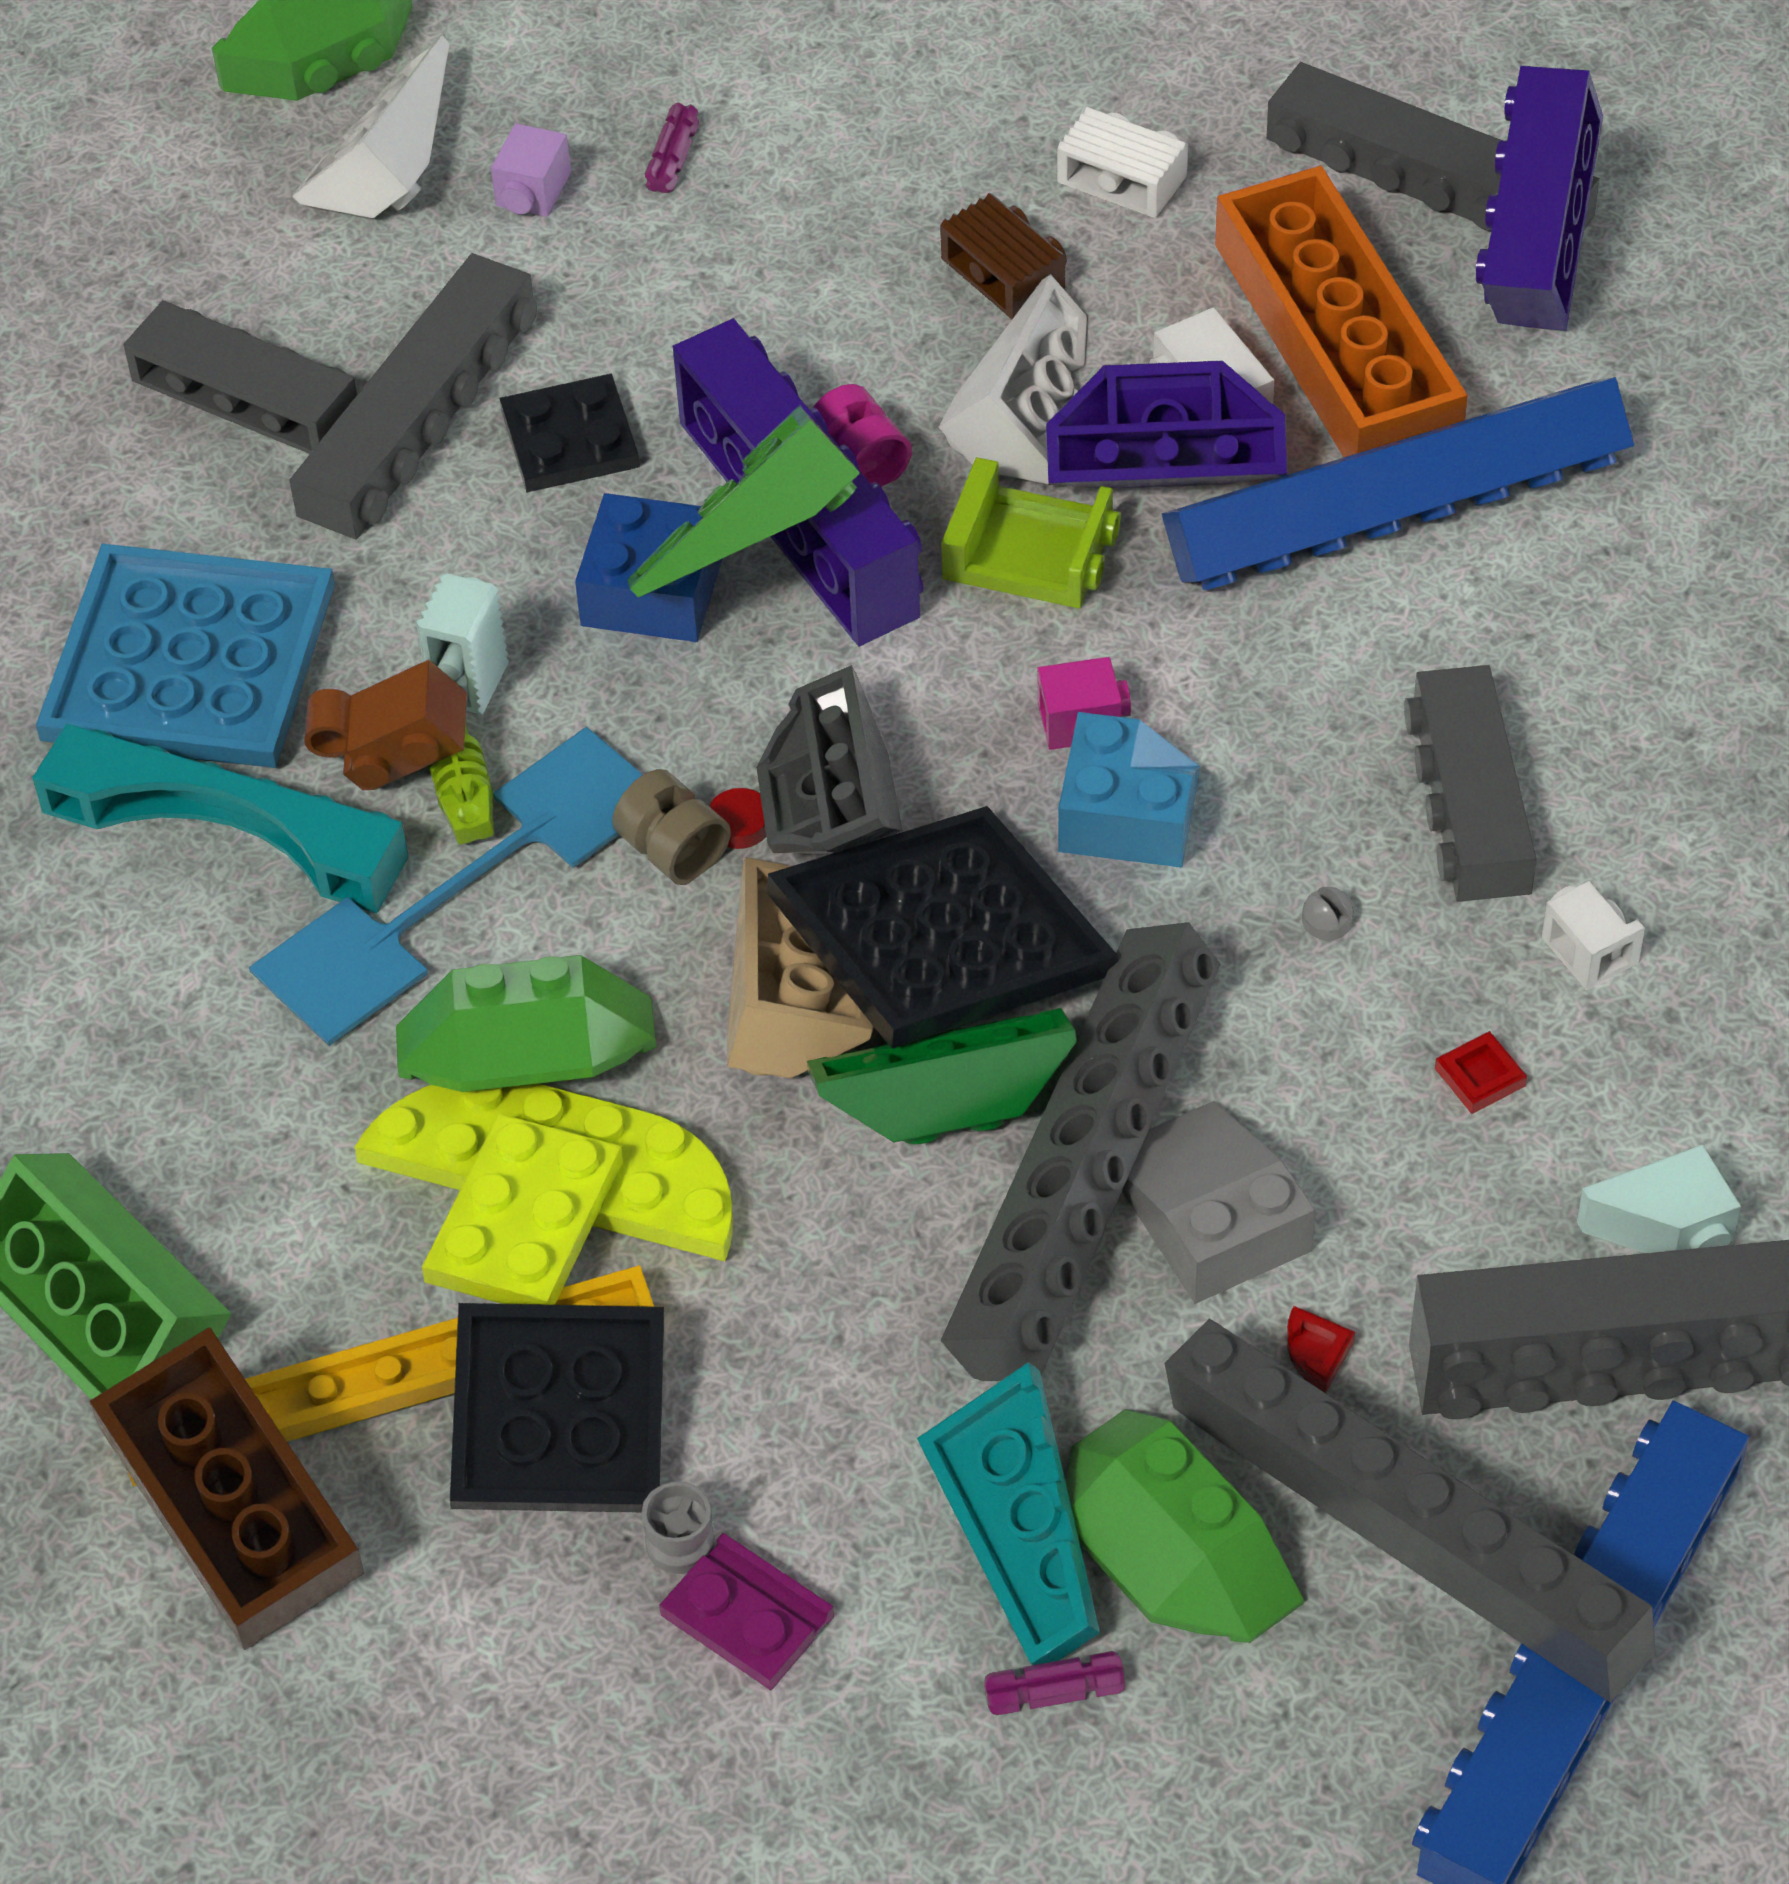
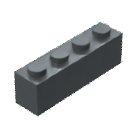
(238, 376)
(1472, 784)

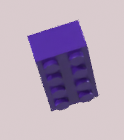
(1540, 197)

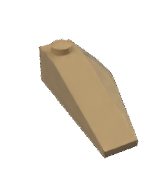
(781, 993)

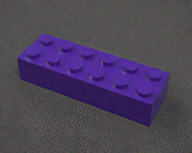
(852, 558)

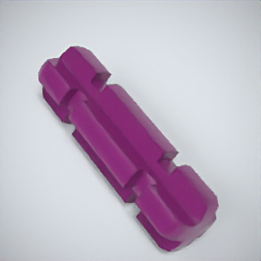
(671, 148)
(1054, 1683)

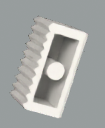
(1122, 161)

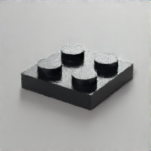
(569, 432)

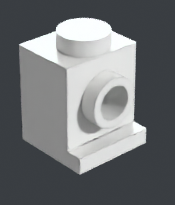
(1591, 934)

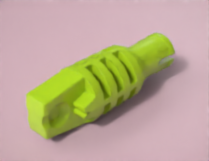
(465, 792)

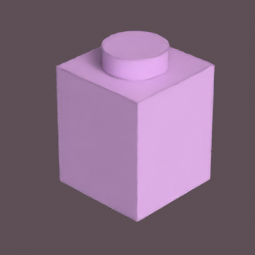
(531, 170)

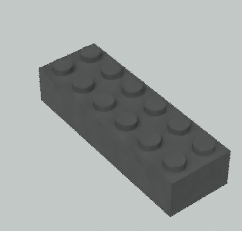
(1601, 1329)

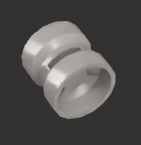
(668, 1517)

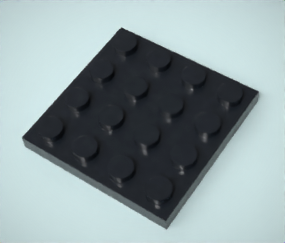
(940, 926)

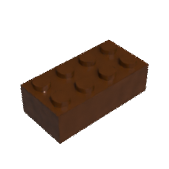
(227, 1487)

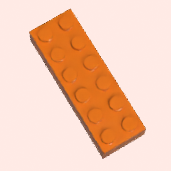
(1335, 312)

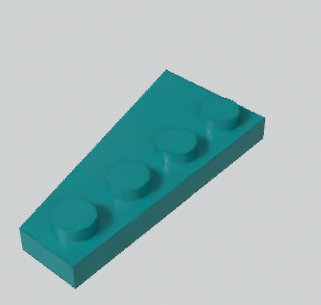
(1014, 1506)

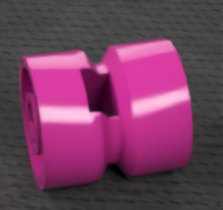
(872, 437)

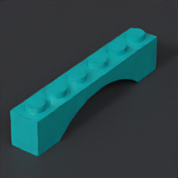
(112, 781)

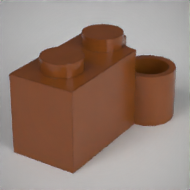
(389, 725)

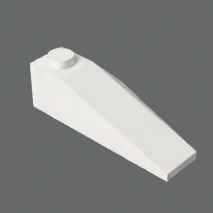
(1020, 386)

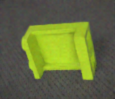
(1027, 540)

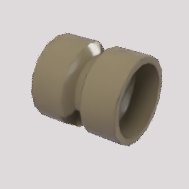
(671, 826)

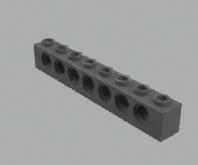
(1081, 1153)

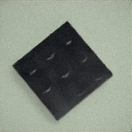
(557, 1407)

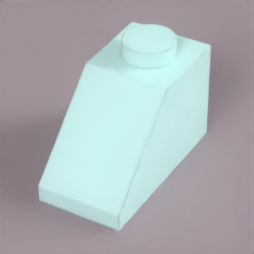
(1663, 1206)

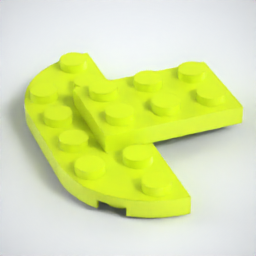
(539, 1175)

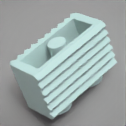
(465, 636)

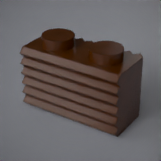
(1000, 252)

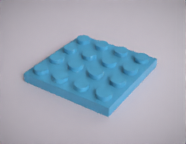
(189, 653)

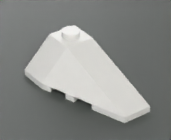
(386, 146)

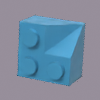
(1125, 793)

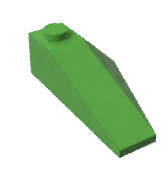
(785, 482)

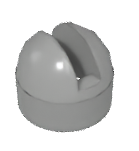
(1322, 919)

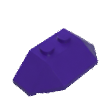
(1165, 429)

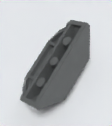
(827, 772)

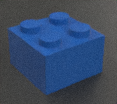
(619, 543)

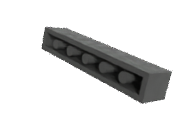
(1388, 142)
(413, 397)

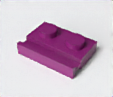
(746, 1611)

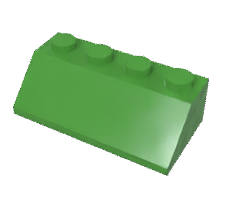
(91, 1275)

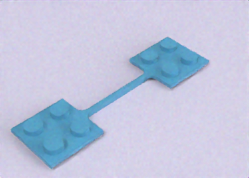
(352, 966)

